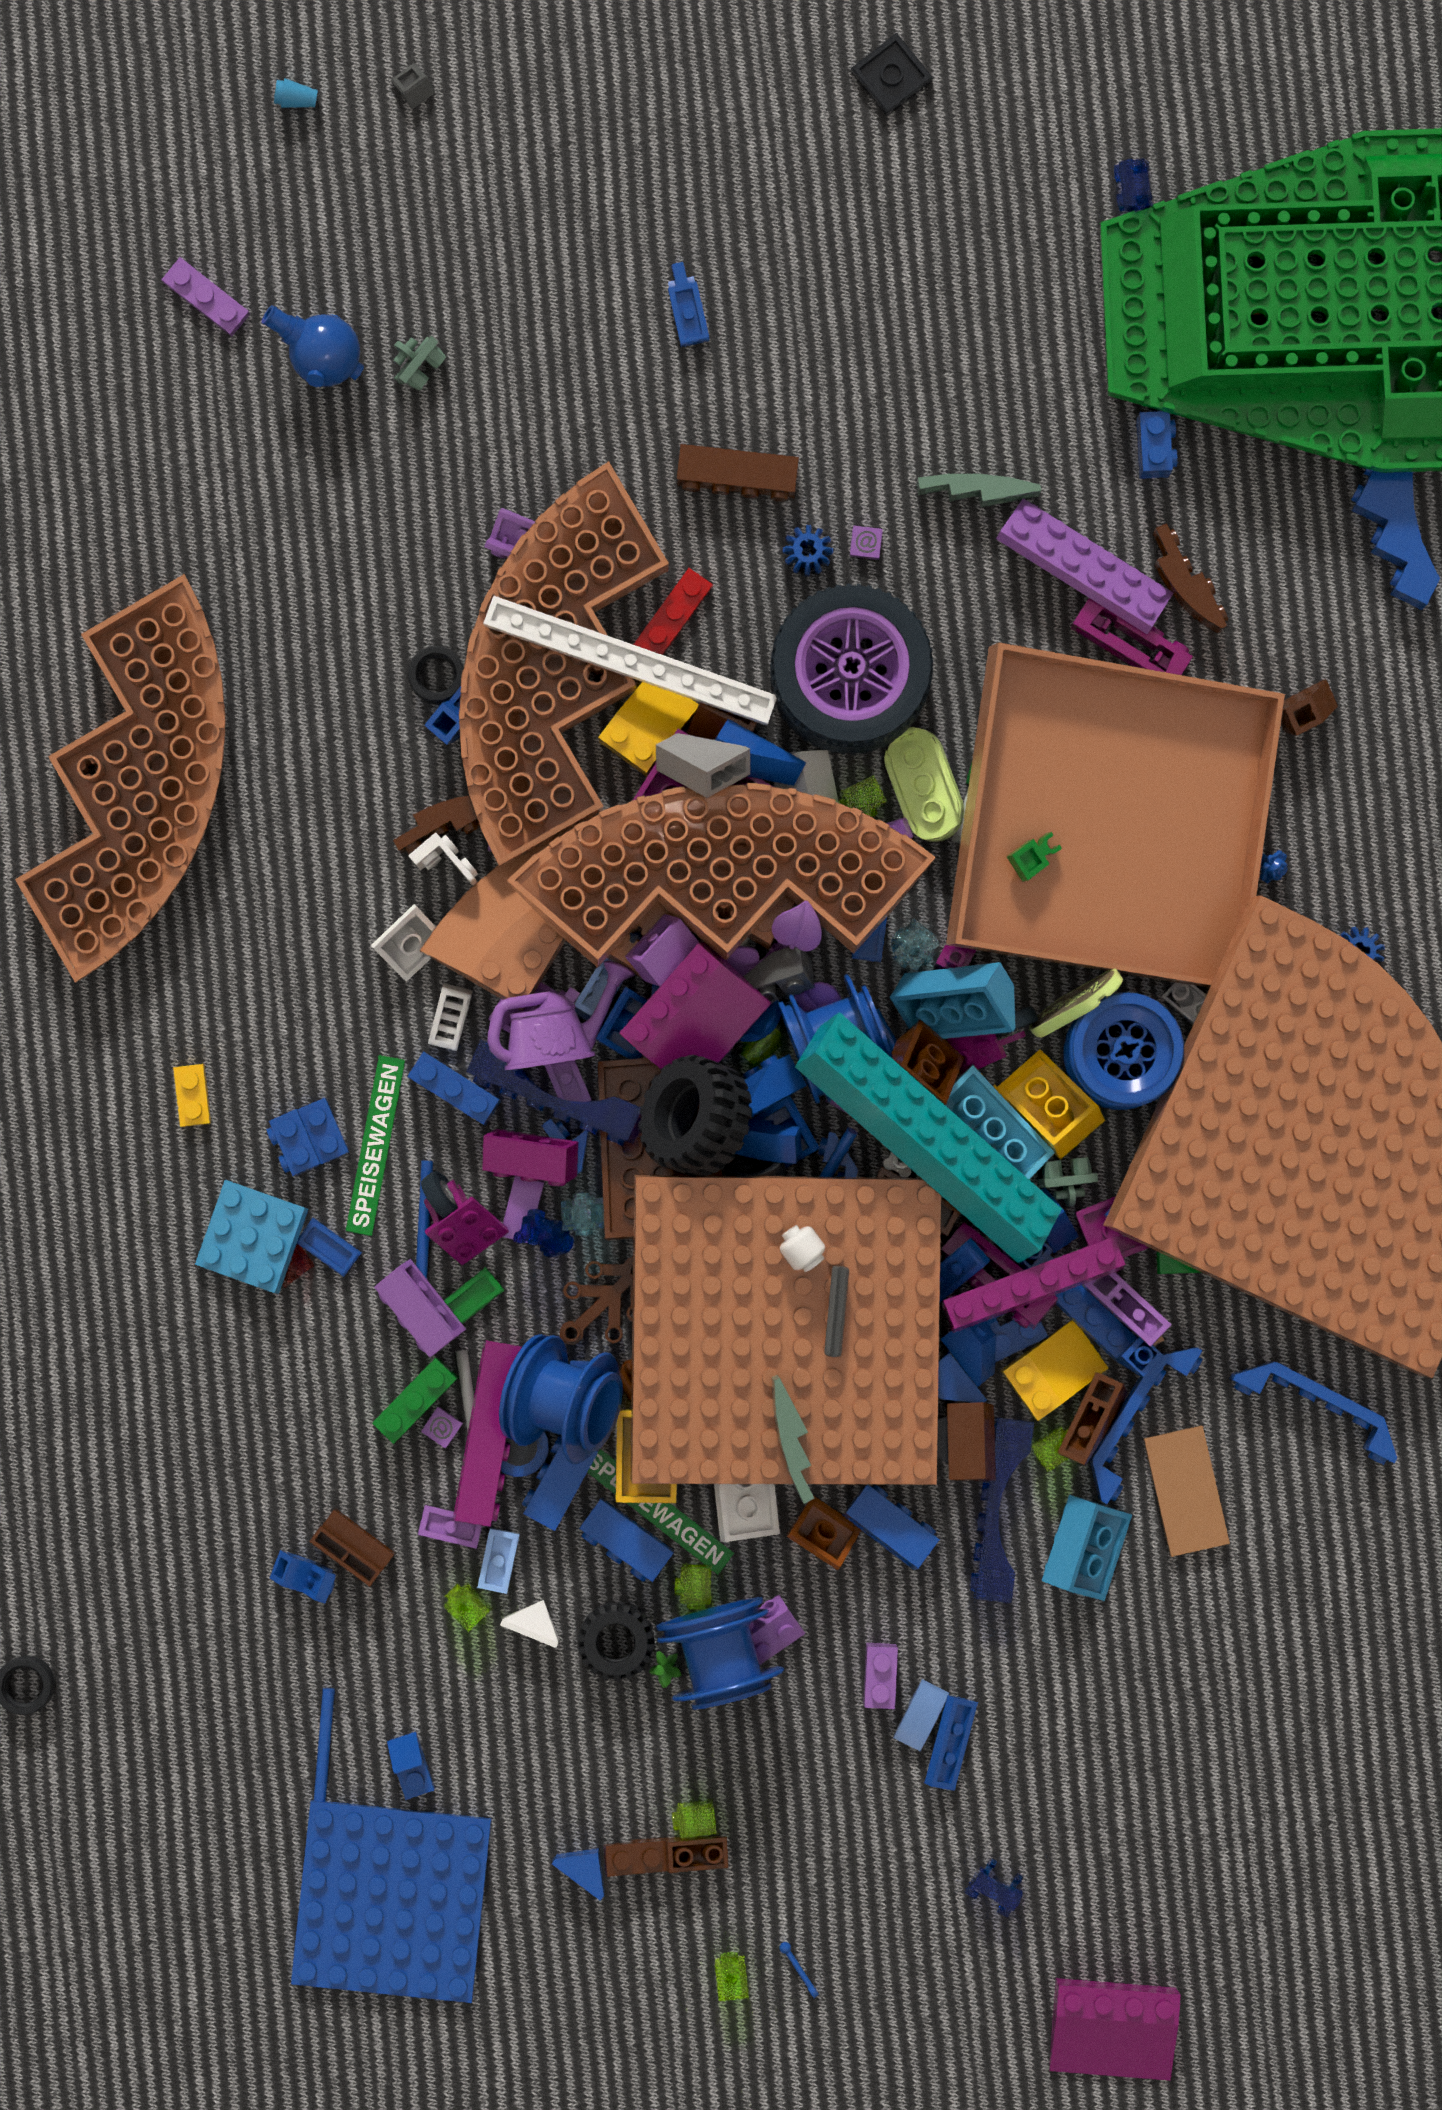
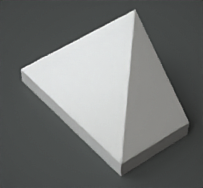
(533, 1622)

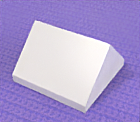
(815, 776)
(403, 940)

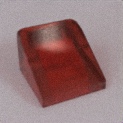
(299, 1265)

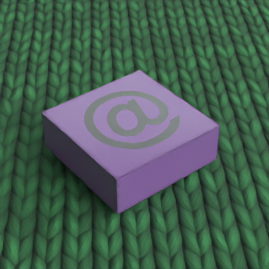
(866, 542)
(442, 1427)

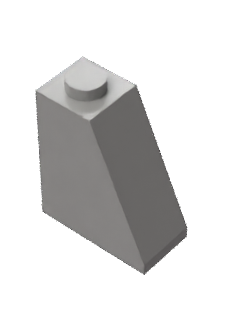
(702, 763)

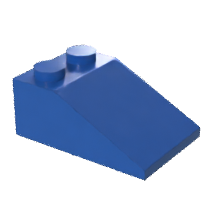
(772, 1083)

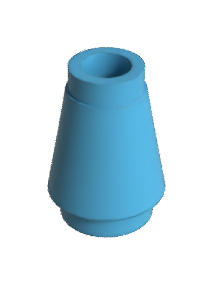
(294, 95)

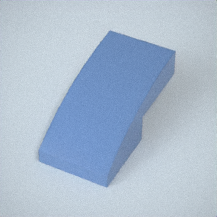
(921, 1715)

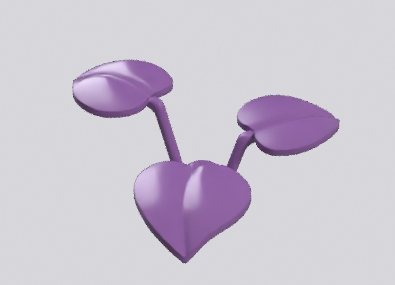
(792, 929)

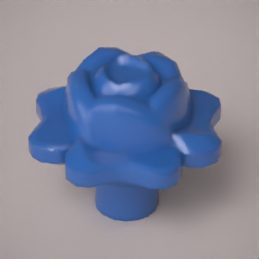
(1273, 866)

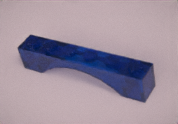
(608, 1115)
(994, 1574)

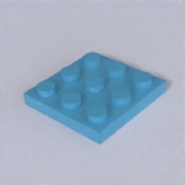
(251, 1236)

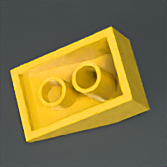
(643, 722)
(1051, 1103)
(1054, 1370)

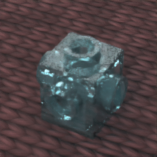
(914, 945)
(582, 1214)

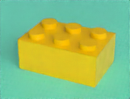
(625, 1490)

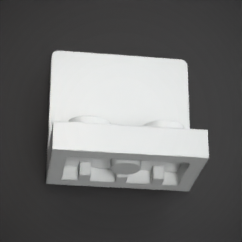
(428, 856)

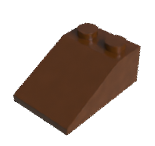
(928, 1059)

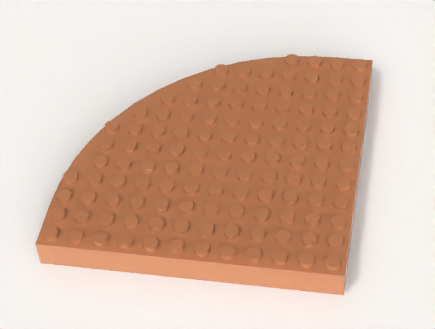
(1304, 1142)

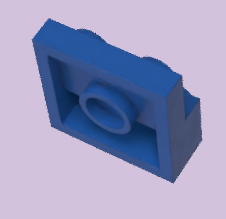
(307, 1137)

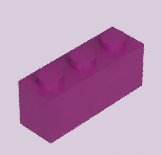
(530, 1157)

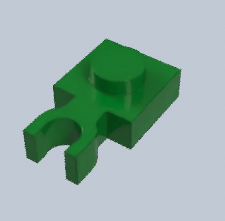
(1031, 858)

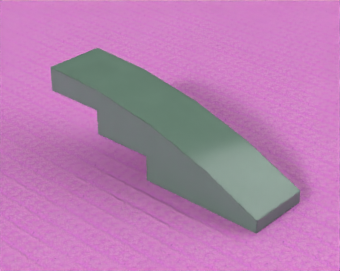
(989, 488)
(790, 1428)

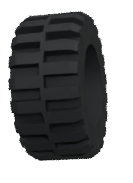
(719, 1122)

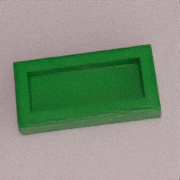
(474, 1295)

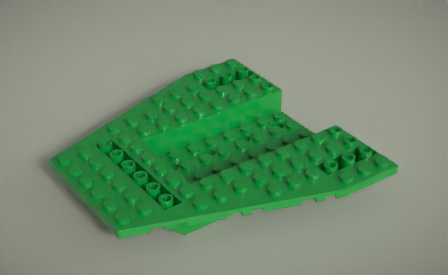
(1336, 388)

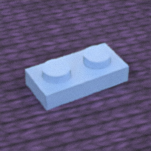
(498, 1560)

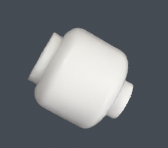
(802, 1248)

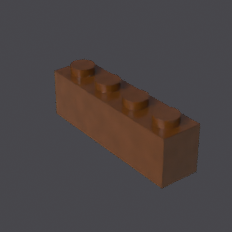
(737, 472)

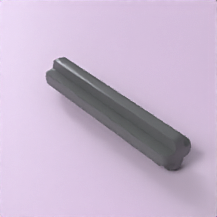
(836, 1311)

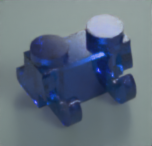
(1134, 184)
(544, 1232)
(995, 1889)

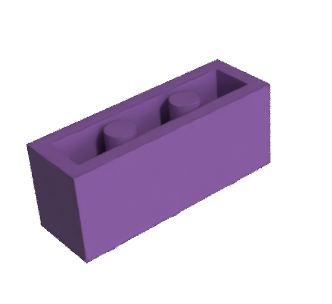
(419, 1308)

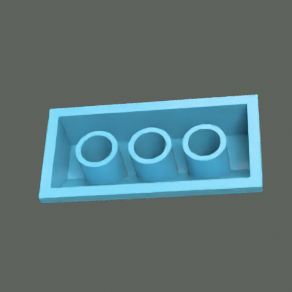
(997, 1122)

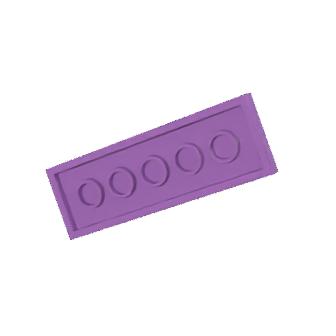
(1084, 566)

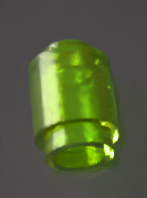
(762, 1049)

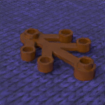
(609, 1296)

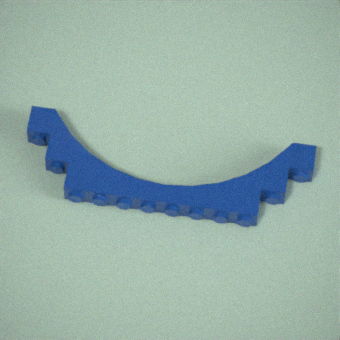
(1390, 503)

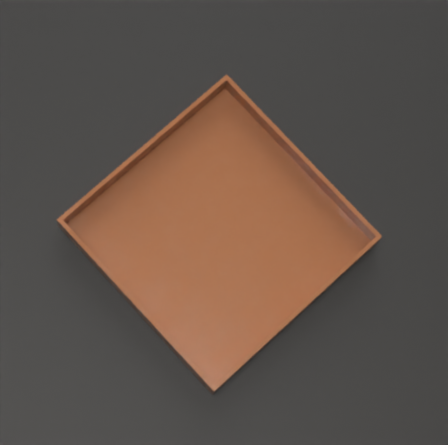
(1148, 792)
(729, 1313)

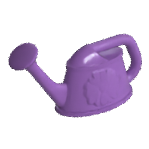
(551, 1028)

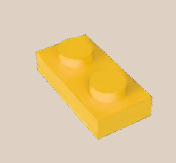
(192, 1095)

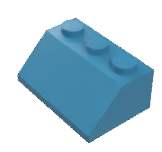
(1086, 1548)

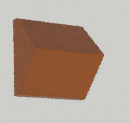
(824, 1532)

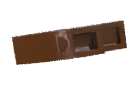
(1193, 592)
(437, 820)
(665, 1854)

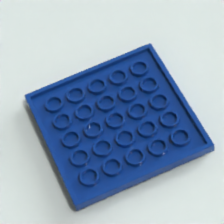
(391, 1901)

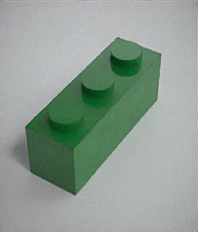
(415, 1400)

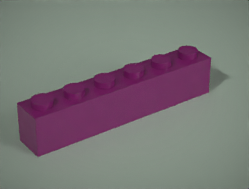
(1033, 1284)
(485, 1441)

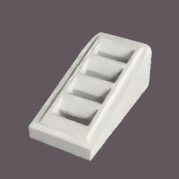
(451, 1044)

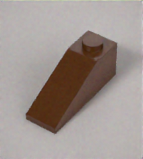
(1093, 1418)

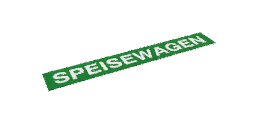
(375, 1145)
(667, 1519)

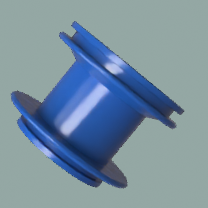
(856, 1008)
(1158, 1032)
(560, 1398)
(720, 1653)

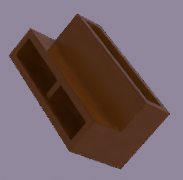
(971, 1441)
(352, 1547)

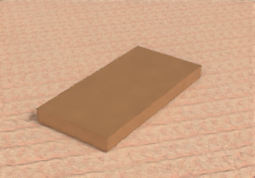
(1186, 1490)

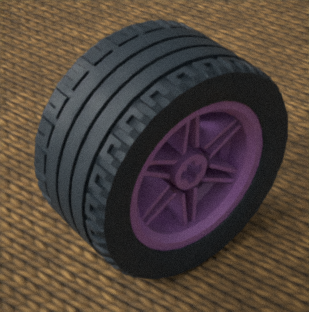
(897, 643)

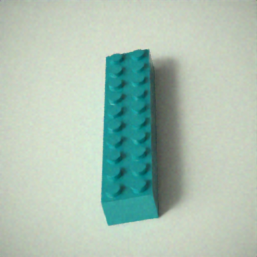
(928, 1137)

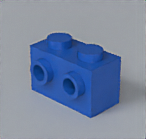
(1154, 444)

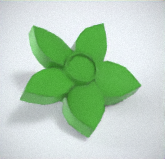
(665, 1669)

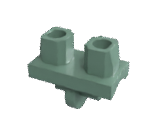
(426, 351)
(1053, 1177)

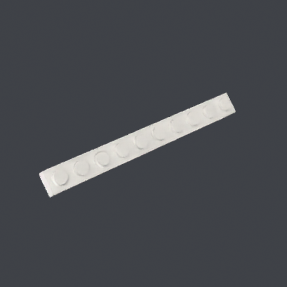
(630, 660)

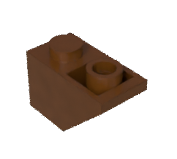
(1308, 708)

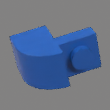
(445, 720)
(303, 1576)

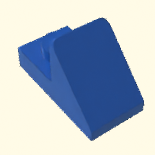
(559, 1131)
(410, 1765)

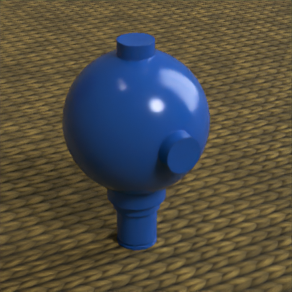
(320, 347)

